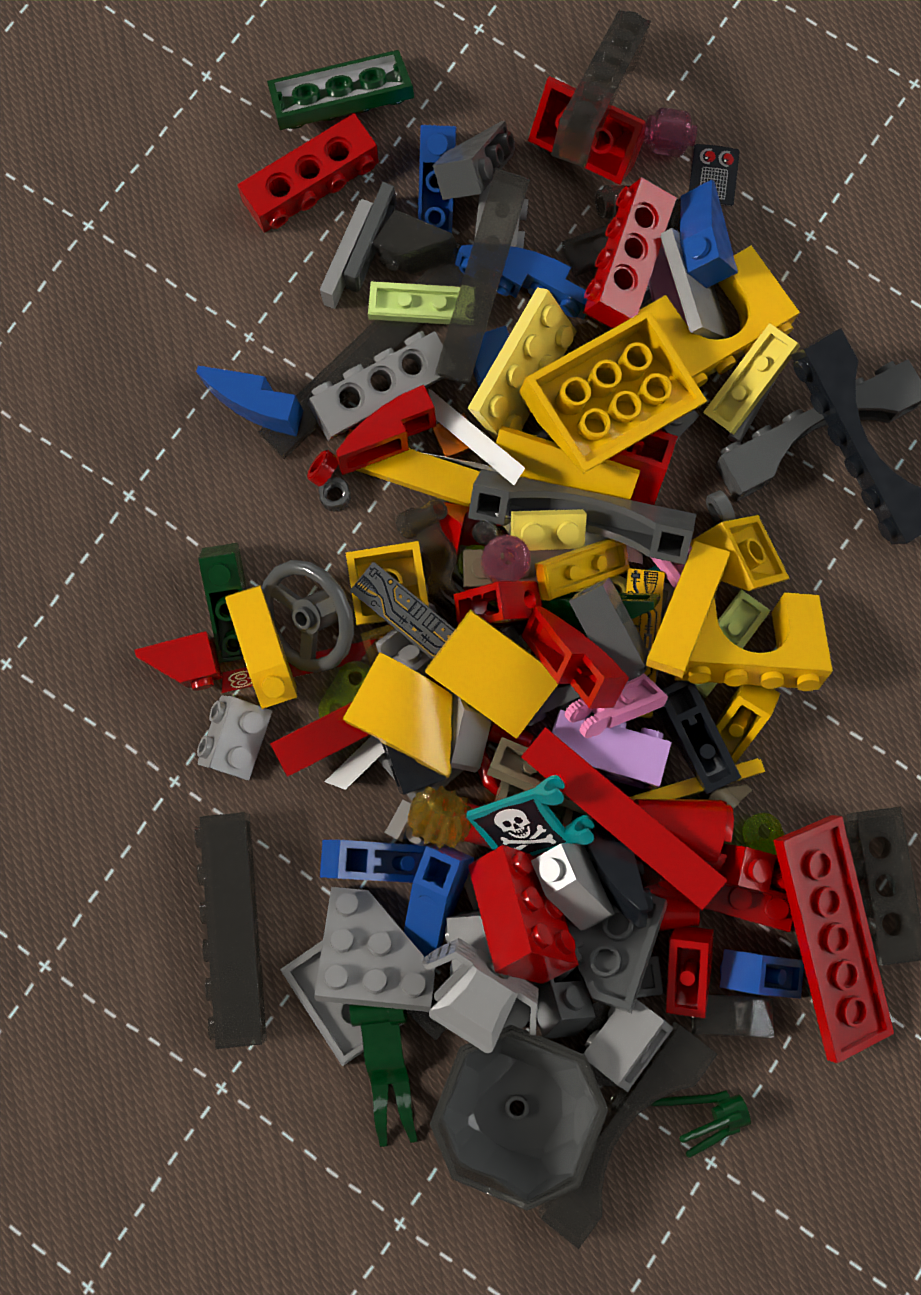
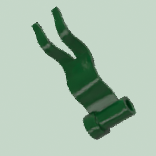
(385, 1064)

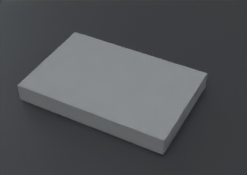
(698, 303)
(329, 1017)

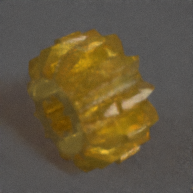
(439, 817)

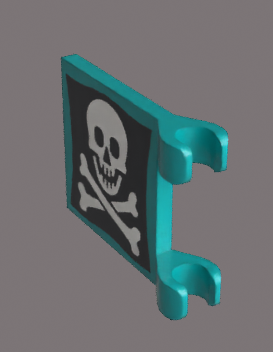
(528, 822)

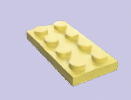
(535, 342)

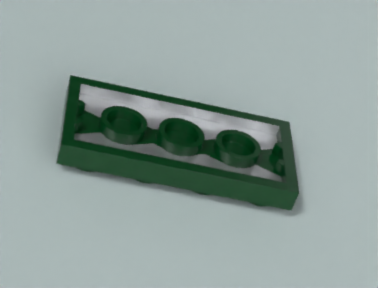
(340, 90)

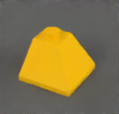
(752, 556)

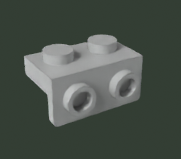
(233, 736)

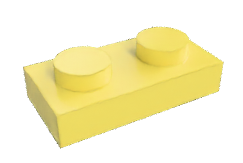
(550, 528)

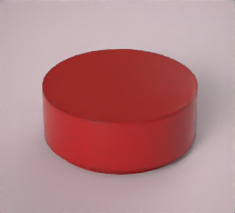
(322, 468)

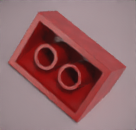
(616, 145)

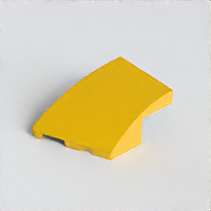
(405, 713)

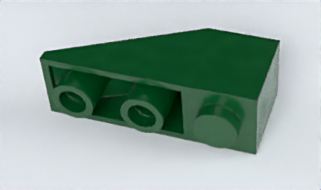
(222, 576)

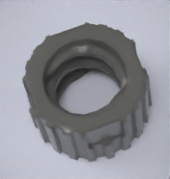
(339, 504)

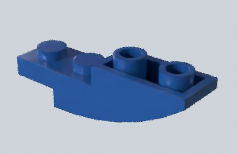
(535, 270)

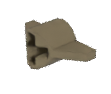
(731, 794)

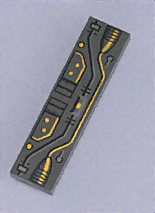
(402, 610)

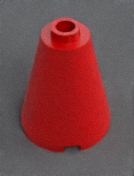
(697, 823)

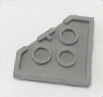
(370, 957)

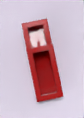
(387, 430)
(574, 659)

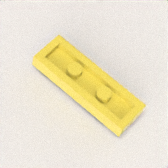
(751, 378)

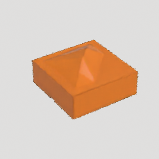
(448, 442)

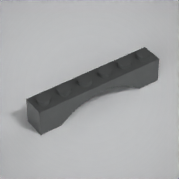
(754, 463)
(645, 527)

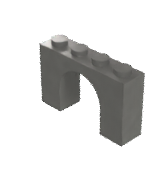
(606, 625)

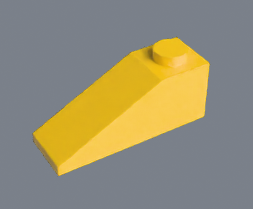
(261, 647)

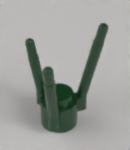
(728, 1117)

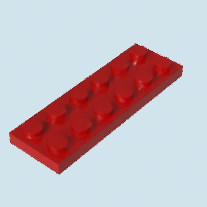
(834, 937)

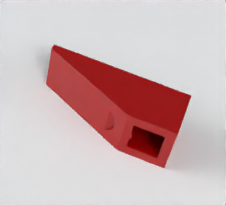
(753, 871)

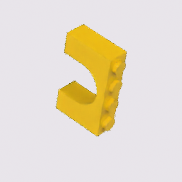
(757, 301)
(798, 662)

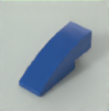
(254, 399)

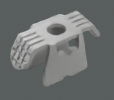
(474, 999)

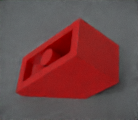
(187, 660)
(689, 971)

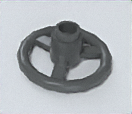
(311, 614)

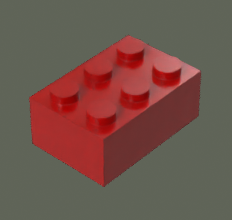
(521, 925)

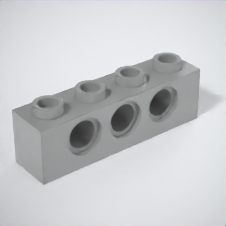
(337, 419)

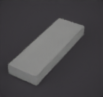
(334, 280)

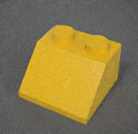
(400, 561)

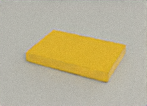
(492, 674)

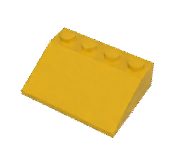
(612, 392)

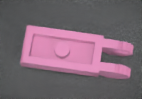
(636, 699)

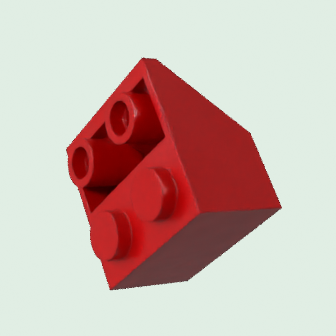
(652, 459)

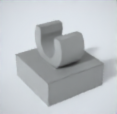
(398, 826)

